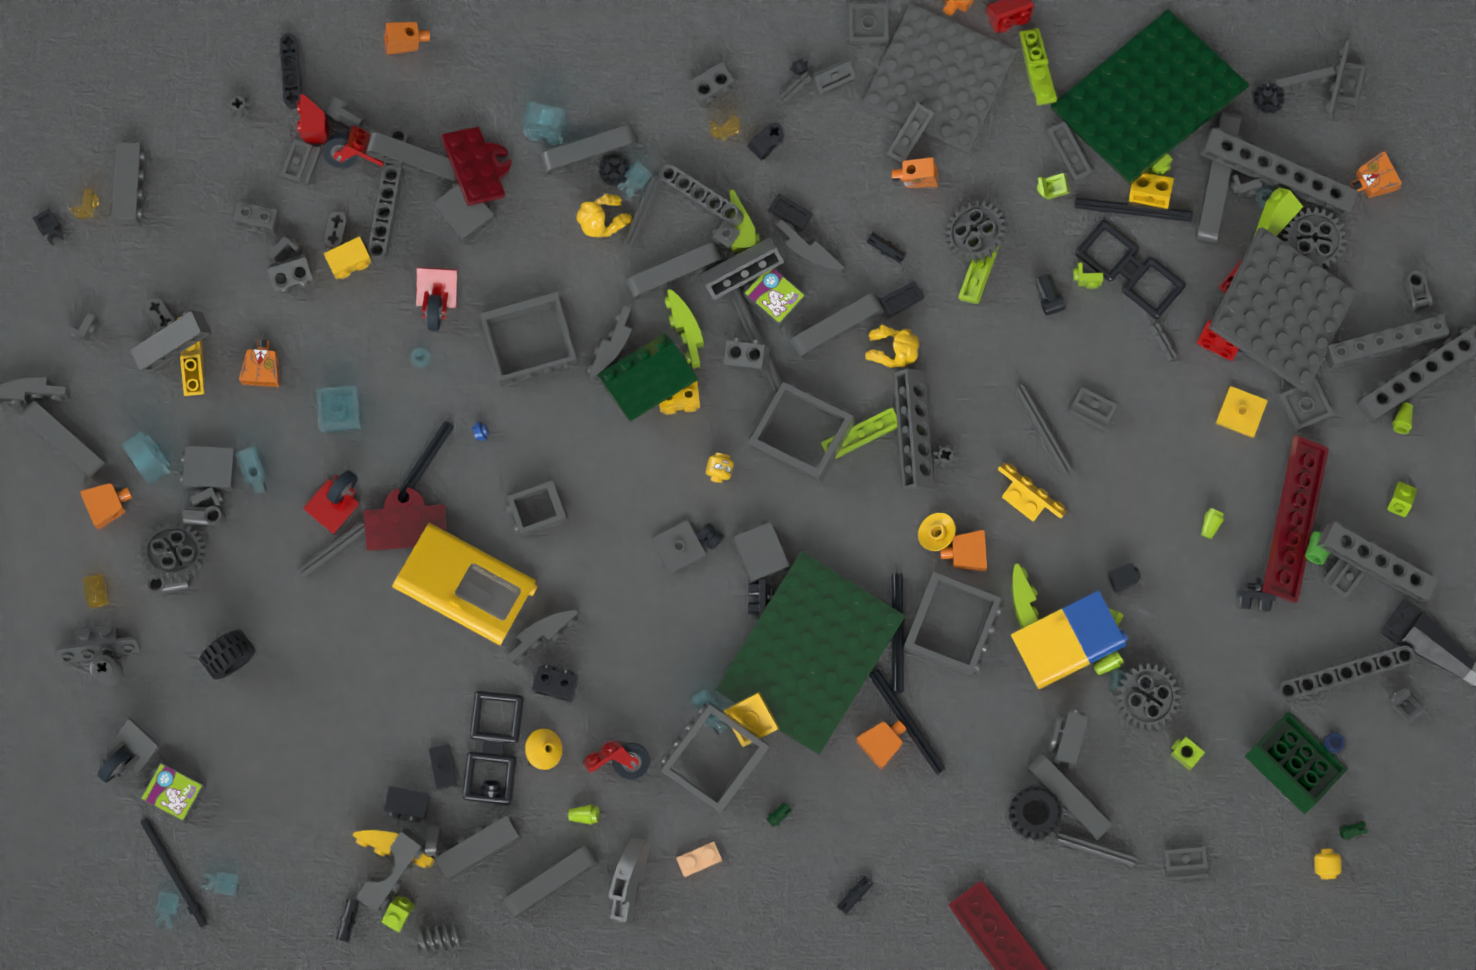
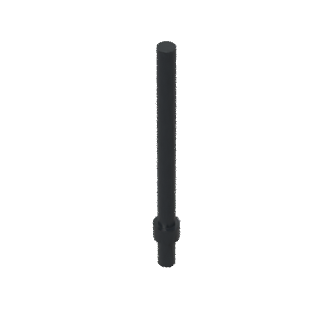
(193, 907)

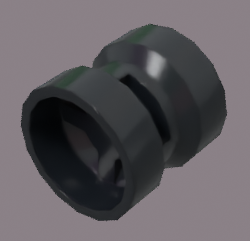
(710, 536)

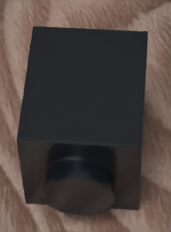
(1124, 577)

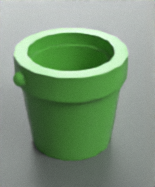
(1314, 553)

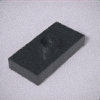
(790, 212)
(901, 299)
(442, 767)

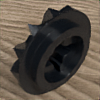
(1269, 89)
(613, 178)

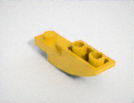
(193, 369)
(382, 842)

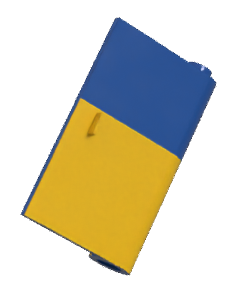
(1069, 640)

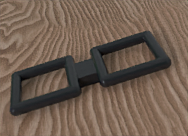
(1130, 269)
(493, 747)

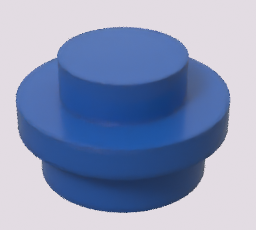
(480, 431)

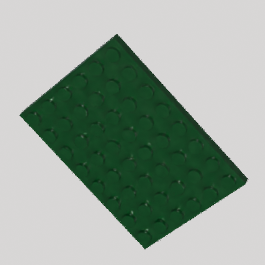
(1149, 96)
(811, 651)

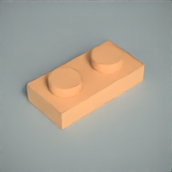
(699, 859)

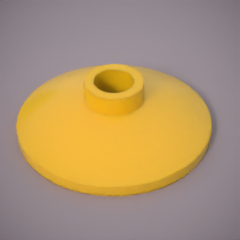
(930, 529)
(536, 749)

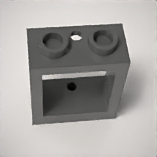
(542, 525)

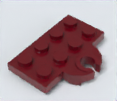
(476, 165)
(401, 523)

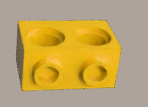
(1152, 192)

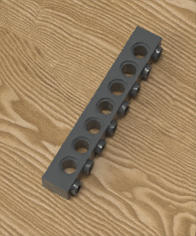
(1213, 150)
(1374, 410)

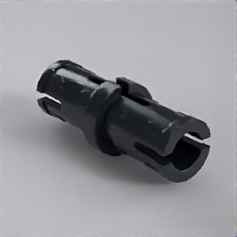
(886, 248)
(854, 895)
(347, 920)

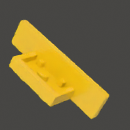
(1028, 497)

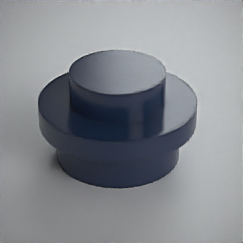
(1334, 742)

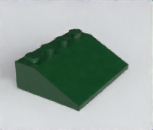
(647, 377)
(1296, 763)

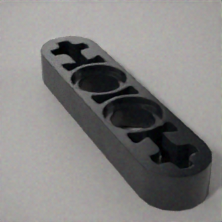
(290, 70)

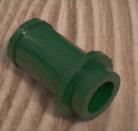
(779, 814)
(1353, 830)

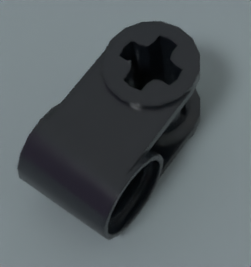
(764, 143)

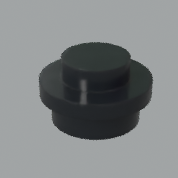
(799, 66)
(491, 788)

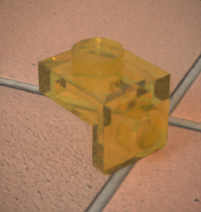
(731, 127)
(90, 201)
(95, 591)

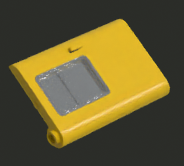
(464, 583)

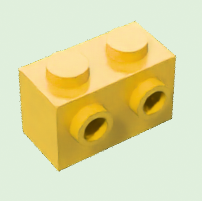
(348, 258)
(684, 400)

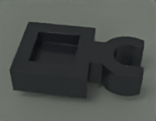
(48, 224)

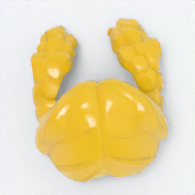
(592, 217)
(905, 347)

